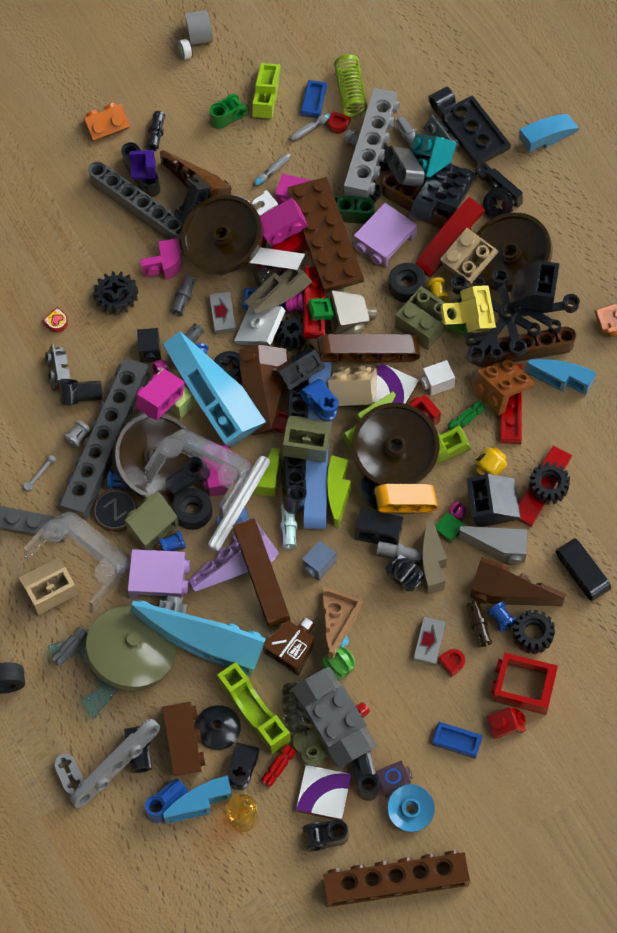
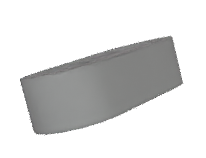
(64, 777)

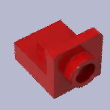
(428, 407)

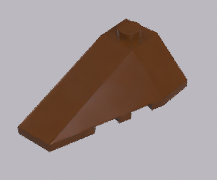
(183, 169)
(261, 381)
(496, 585)

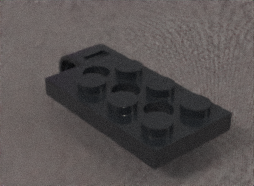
(445, 106)
(442, 191)

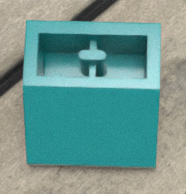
(432, 152)

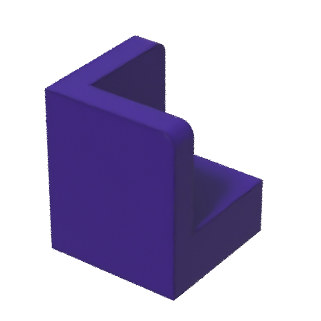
(142, 164)

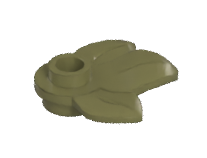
(310, 744)

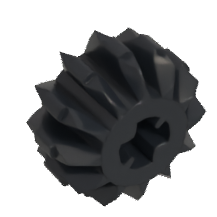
(285, 331)
(404, 573)

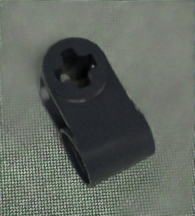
(243, 762)
(324, 835)

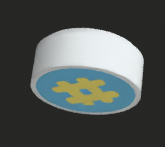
(184, 49)

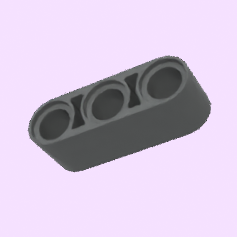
(404, 166)

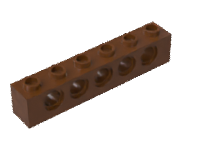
(409, 885)

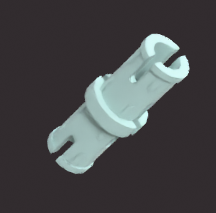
(288, 529)

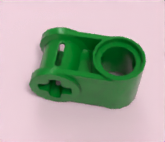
(227, 111)

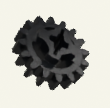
(115, 293)

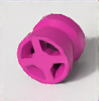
(295, 303)

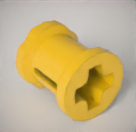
(437, 288)

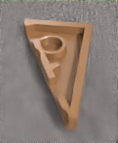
(339, 616)

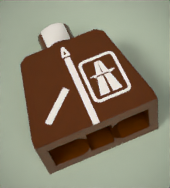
(291, 645)

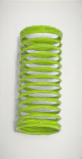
(353, 100)

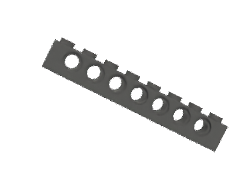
(82, 505)

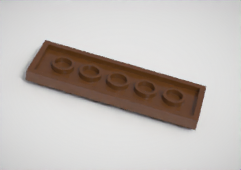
(326, 235)

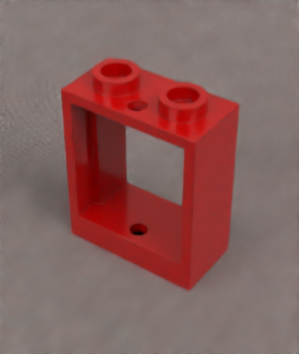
(538, 706)

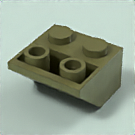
(422, 317)
(306, 439)
(151, 522)

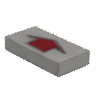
(222, 312)
(429, 641)

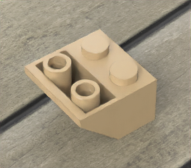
(468, 255)
(354, 385)
(48, 585)

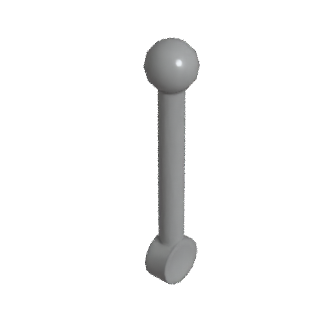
(28, 485)

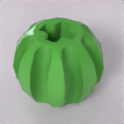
(341, 664)

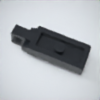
(497, 180)

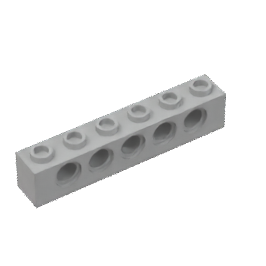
(380, 102)

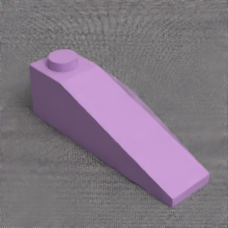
(227, 564)

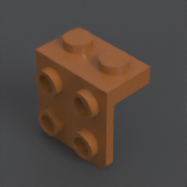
(498, 382)

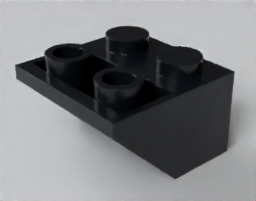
(535, 286)
(493, 499)

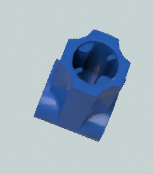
(165, 799)

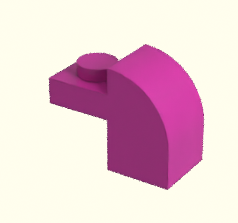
(168, 263)

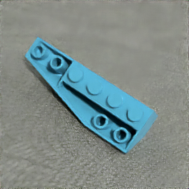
(215, 390)
(202, 637)

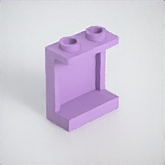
(384, 234)
(158, 573)

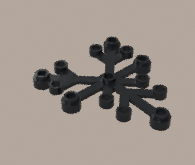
(490, 337)

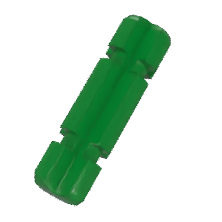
(467, 415)

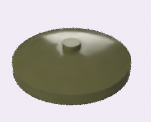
(127, 651)

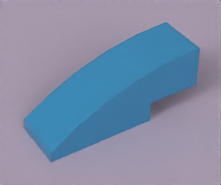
(547, 131)
(561, 374)
(198, 800)

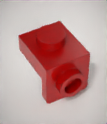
(506, 722)

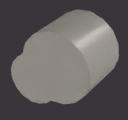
(198, 27)

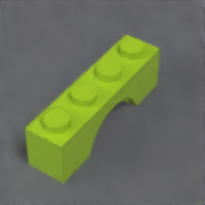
(260, 718)

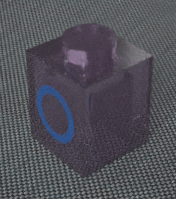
(393, 777)

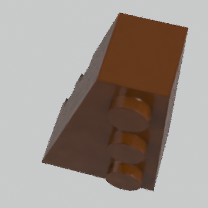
(183, 738)

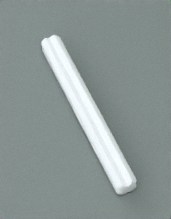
(239, 503)

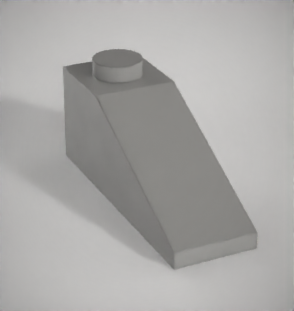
(501, 543)

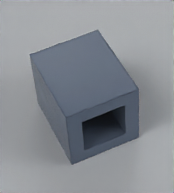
(319, 560)

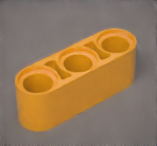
(406, 498)

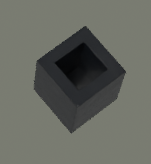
(149, 344)

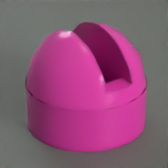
(158, 366)
(461, 512)

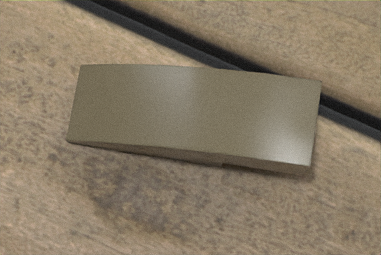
(278, 290)
(433, 560)

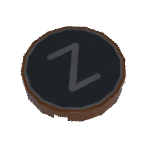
(112, 510)

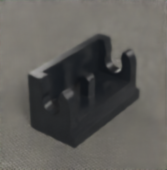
(196, 194)
(299, 368)
(378, 526)

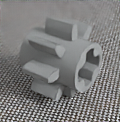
(174, 604)

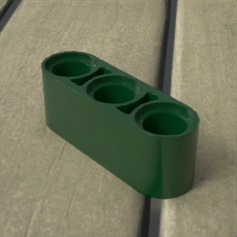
(355, 208)

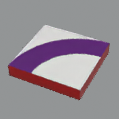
(393, 380)
(323, 792)

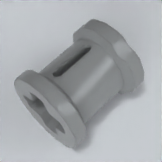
(77, 433)

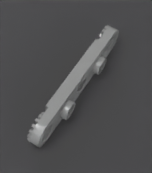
(114, 763)

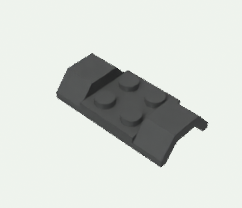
(334, 717)

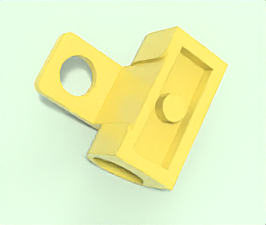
(473, 311)

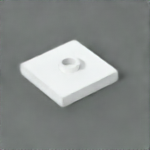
(259, 327)

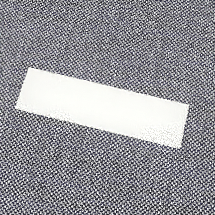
(278, 258)

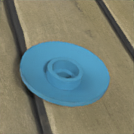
(419, 799)

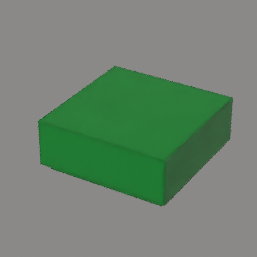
(320, 309)
(449, 527)

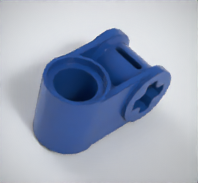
(320, 400)

